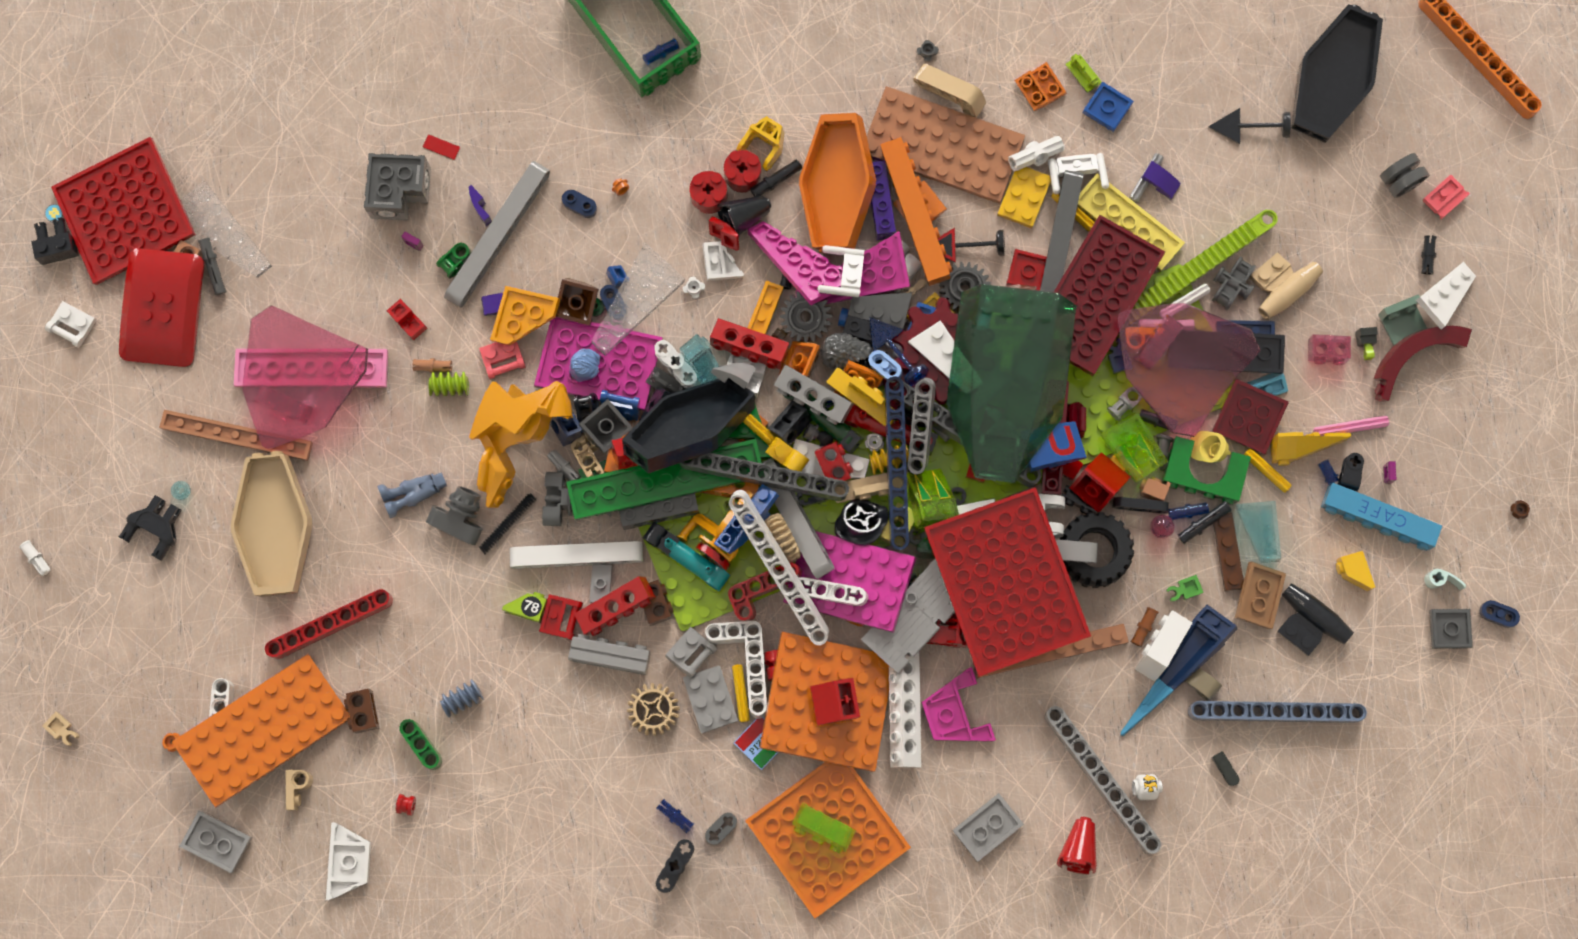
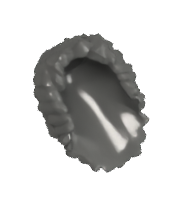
(843, 347)

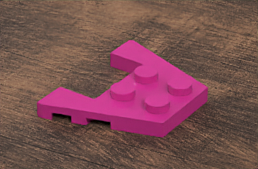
(947, 715)

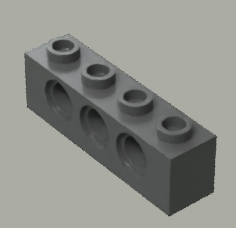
(659, 511)

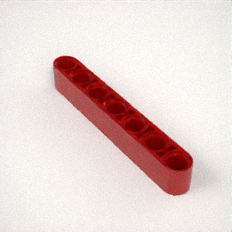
(319, 624)

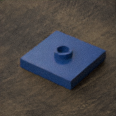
(1108, 106)

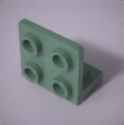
(1402, 319)

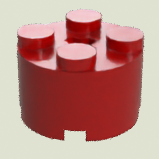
(738, 161)
(706, 182)

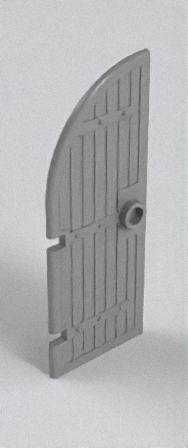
(922, 607)

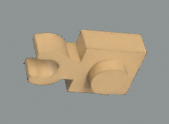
(58, 727)

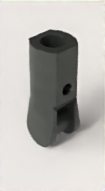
(1226, 768)

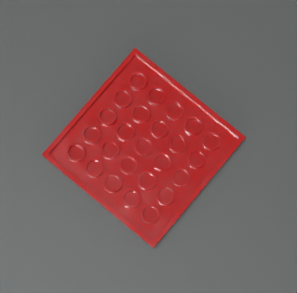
(122, 207)

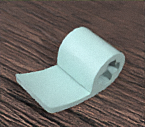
(1442, 576)

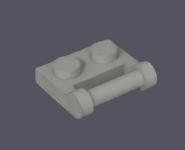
(686, 647)

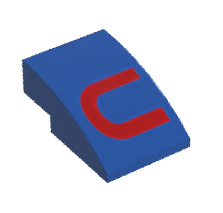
(1059, 448)

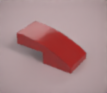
(725, 232)
(406, 319)

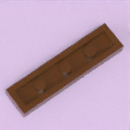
(1228, 553)

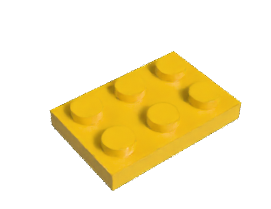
(1024, 196)

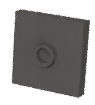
(1451, 628)

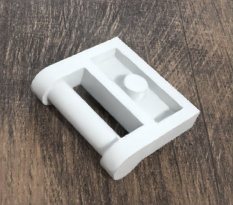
(73, 318)

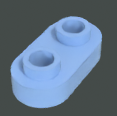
(886, 366)

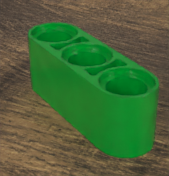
(412, 740)

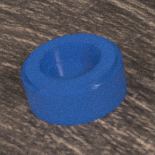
(843, 317)

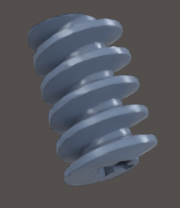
(461, 698)

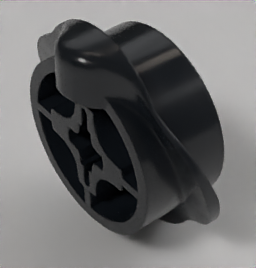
(857, 527)

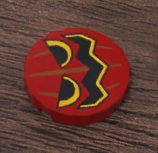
(712, 556)

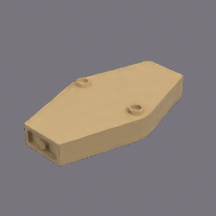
(271, 524)

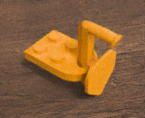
(713, 529)

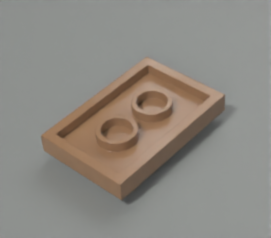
(1260, 595)

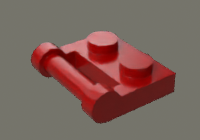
(554, 616)

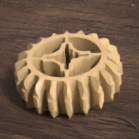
(783, 536)
(648, 717)

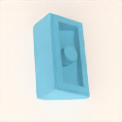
(1271, 383)

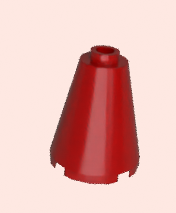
(1080, 848)

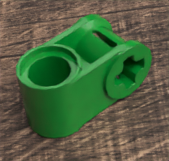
(453, 260)

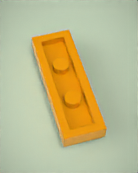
(765, 307)

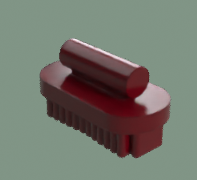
(1077, 413)

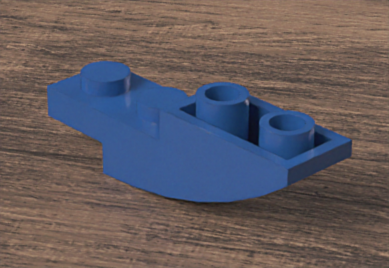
(733, 535)

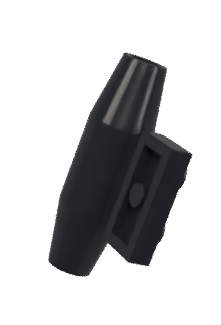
(1311, 621)

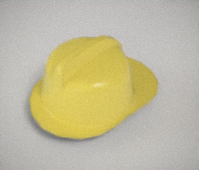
(1209, 447)

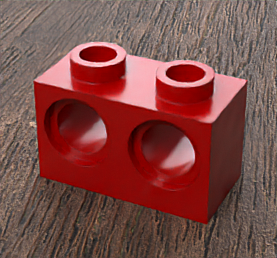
(828, 465)

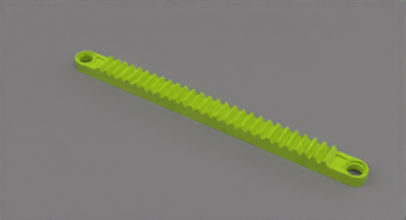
(1206, 261)

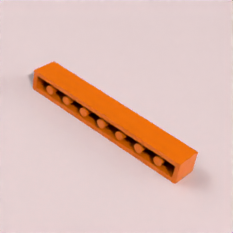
(915, 212)

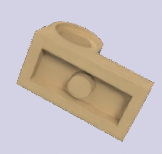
(293, 799)

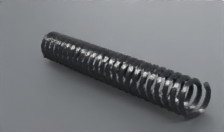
(512, 516)

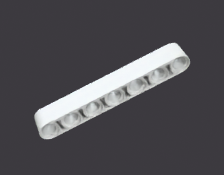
(576, 554)

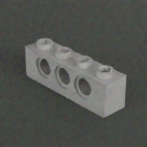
(841, 405)

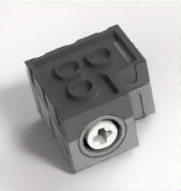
(394, 184)

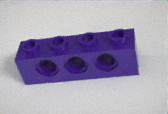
(881, 204)

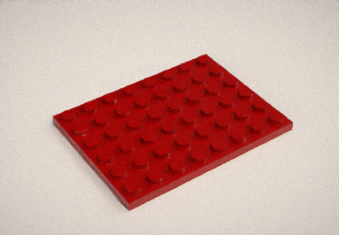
(1007, 582)

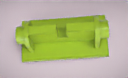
(1083, 72)

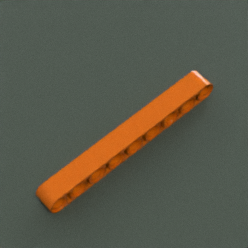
(1482, 62)

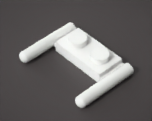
(1082, 163)
(851, 272)

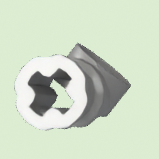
(1125, 403)

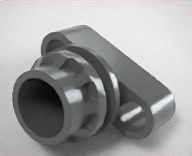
(556, 499)
(455, 521)

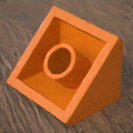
(802, 357)

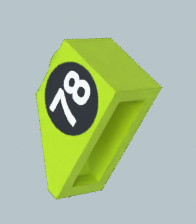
(527, 607)

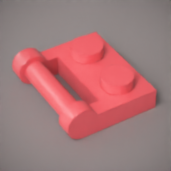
(498, 353)

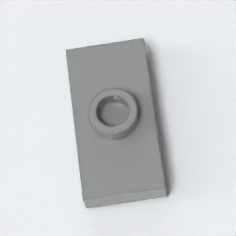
(600, 581)

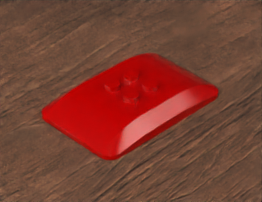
(161, 307)

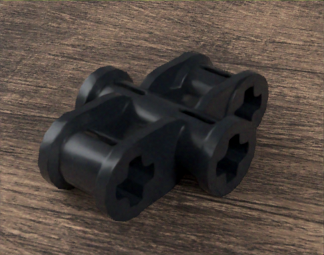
(667, 872)

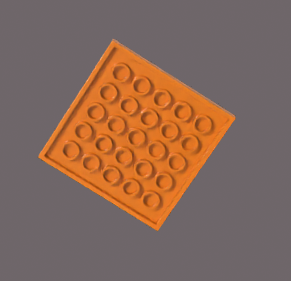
(790, 713)
(813, 869)

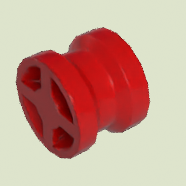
(405, 804)

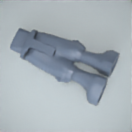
(415, 490)

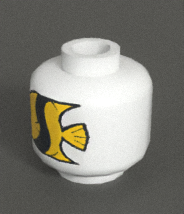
(1146, 787)

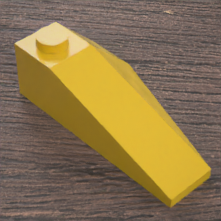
(1295, 446)

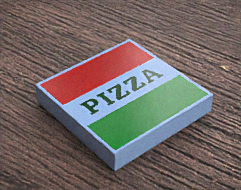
(750, 742)

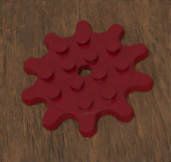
(920, 323)

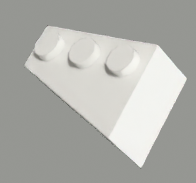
(1163, 645)

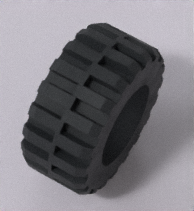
(1119, 539)

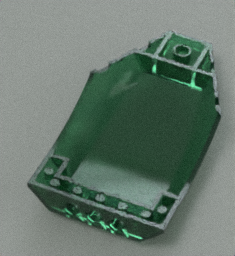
(1008, 375)

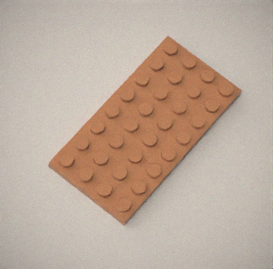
(946, 143)

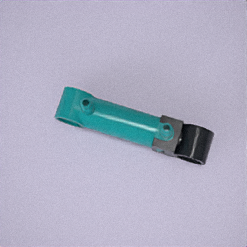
(687, 557)

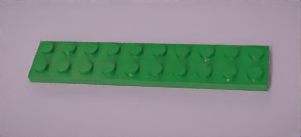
(636, 487)

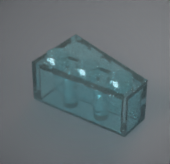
(700, 358)
(1262, 529)

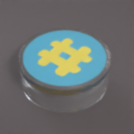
(53, 211)

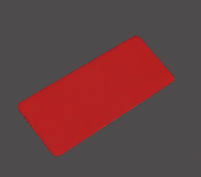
(441, 146)

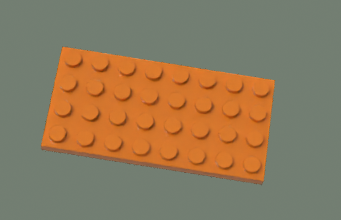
(261, 730)

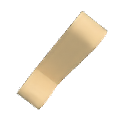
(951, 88)

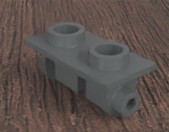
(664, 381)

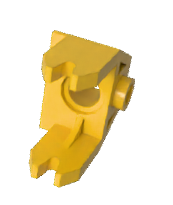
(769, 132)

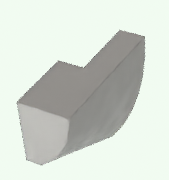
(738, 372)

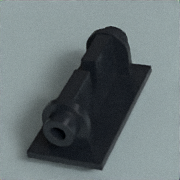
(1073, 499)

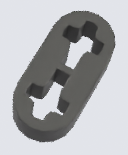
(717, 824)

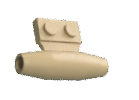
(1284, 285)

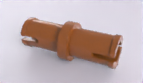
(1144, 626)

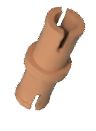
(432, 365)

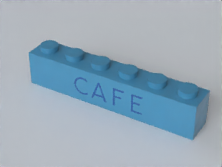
(1381, 516)

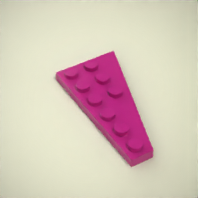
(797, 263)
(882, 270)

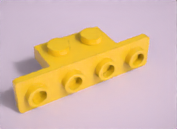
(860, 394)

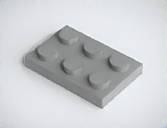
(710, 699)
(987, 827)
(215, 841)

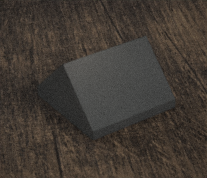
(605, 425)

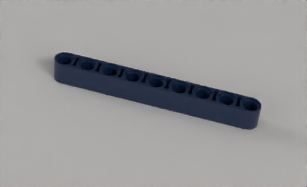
(900, 454)

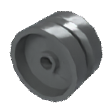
(1404, 175)

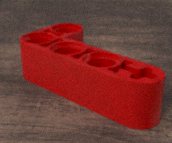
(748, 593)

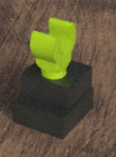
(1367, 338)

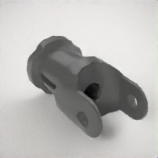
(1163, 442)

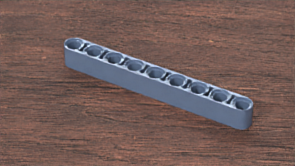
(1286, 711)

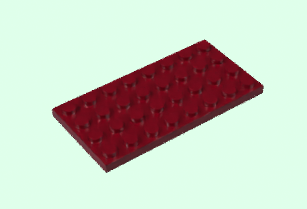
(1103, 282)

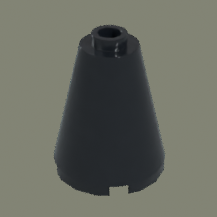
(744, 212)

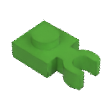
(1187, 588)

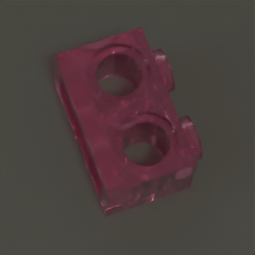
(1328, 344)

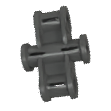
(1233, 283)

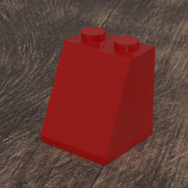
(1099, 482)

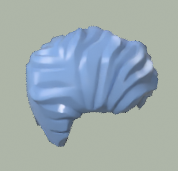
(584, 365)

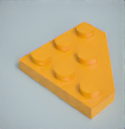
(522, 314)

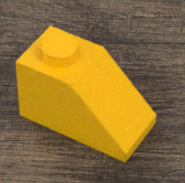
(1355, 570)

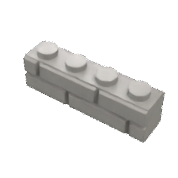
(609, 655)

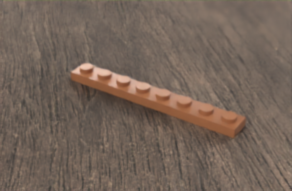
(229, 434)
(1099, 640)

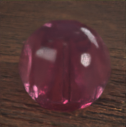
(1162, 526)

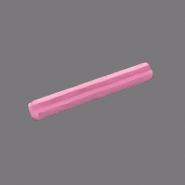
(1353, 426)

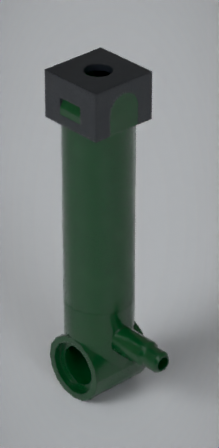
(841, 432)

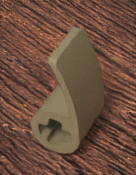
(1204, 684)

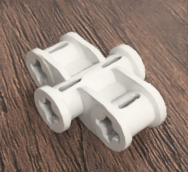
(671, 357)

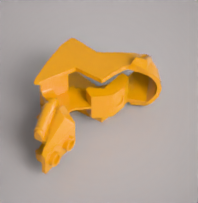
(512, 420)

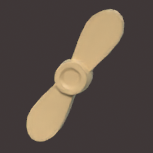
(919, 285)

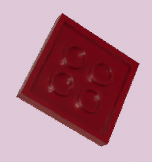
(1250, 416)

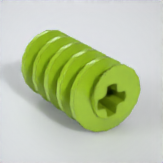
(448, 384)

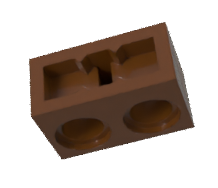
(659, 601)
(366, 709)

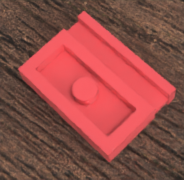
(1445, 196)

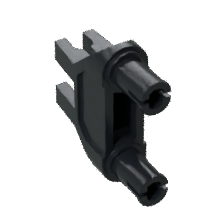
(152, 522)

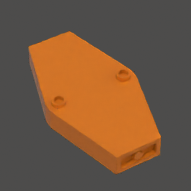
(837, 181)

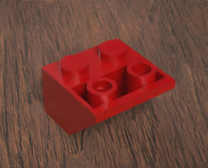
(835, 701)

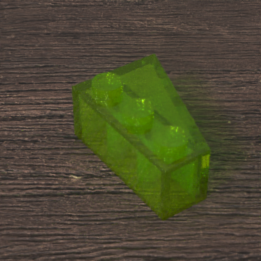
(823, 828)

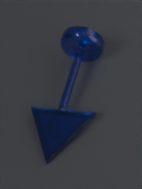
(884, 333)

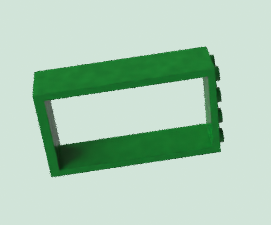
(661, 74)

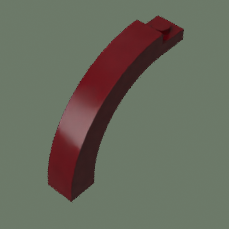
(1400, 353)

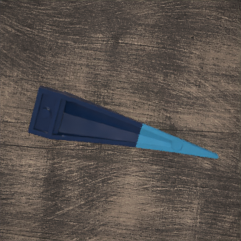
(1201, 642)

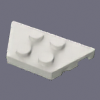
(347, 861)

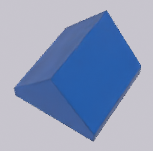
(616, 275)

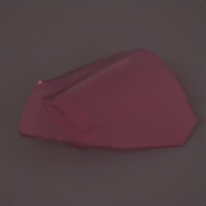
(1182, 360)
(296, 375)

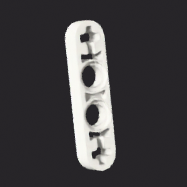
(831, 588)

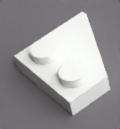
(719, 262)

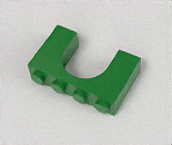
(1179, 473)

